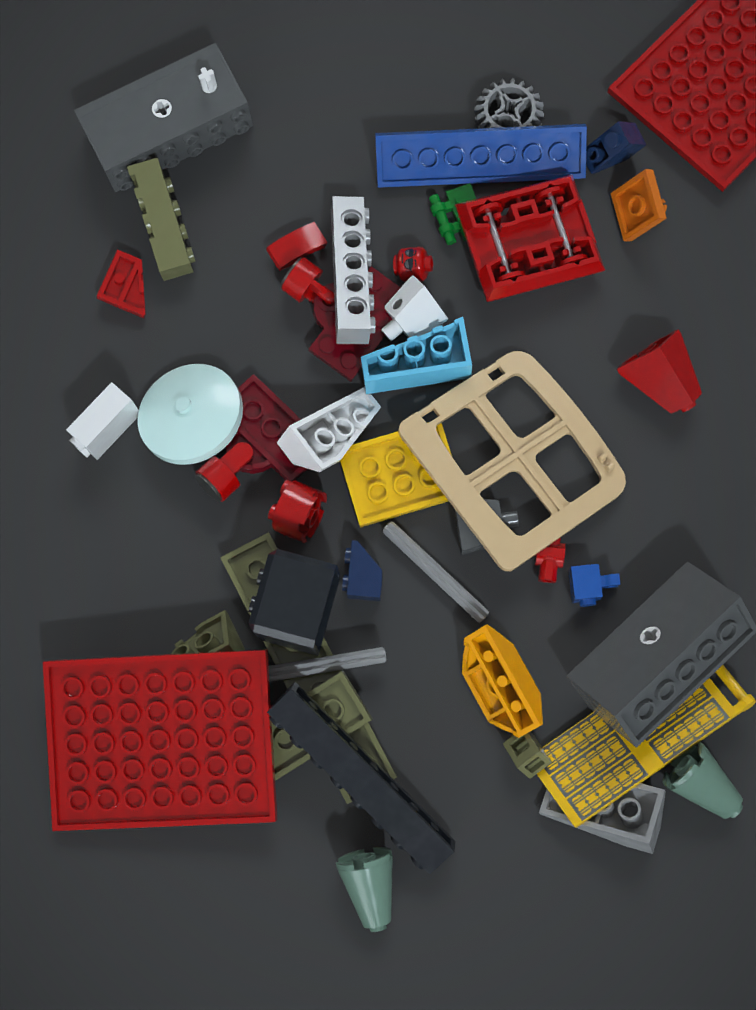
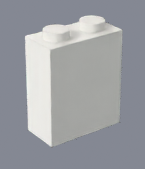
(103, 422)

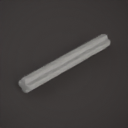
(435, 572)
(327, 664)

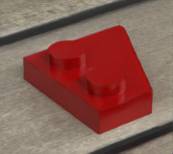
(124, 284)

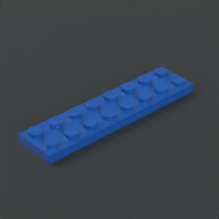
(481, 155)

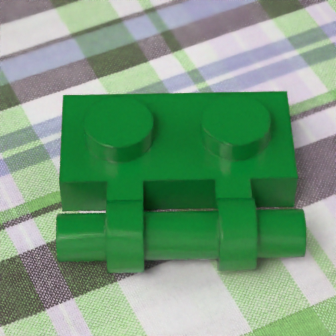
(439, 210)

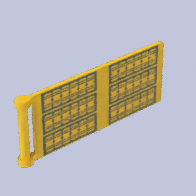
(598, 765)

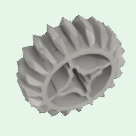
(510, 99)

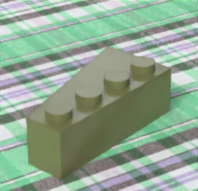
(161, 219)

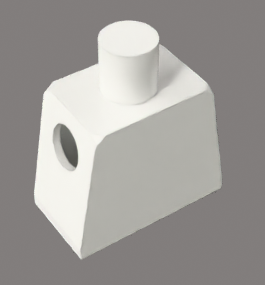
(412, 311)

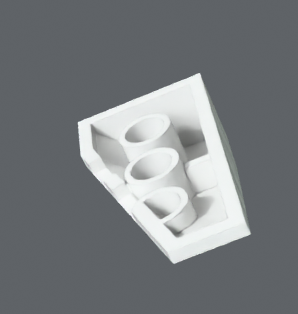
(328, 433)

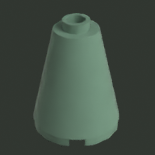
(703, 782)
(369, 885)

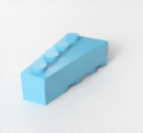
(420, 360)

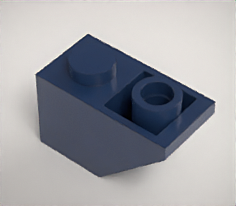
(614, 146)
(364, 574)

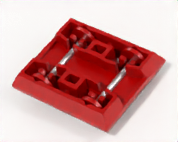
(529, 240)

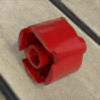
(297, 510)

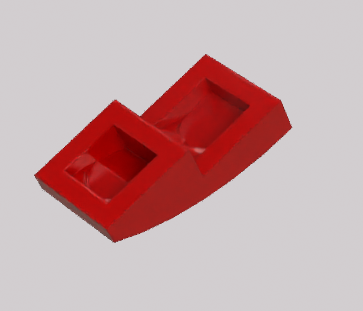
(296, 245)

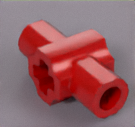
(550, 560)

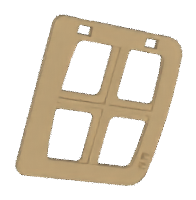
(515, 456)

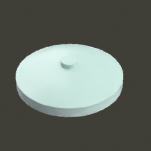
(190, 414)

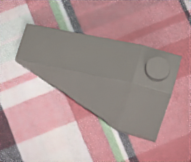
(629, 821)

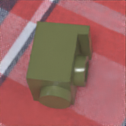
(527, 754)

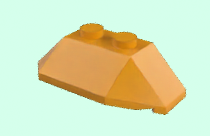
(501, 682)

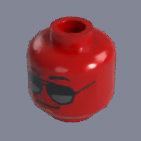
(412, 262)

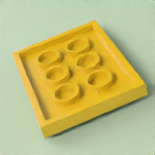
(388, 479)

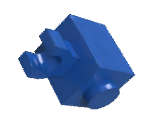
(587, 584)

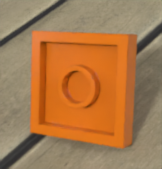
(638, 205)

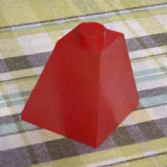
(664, 373)

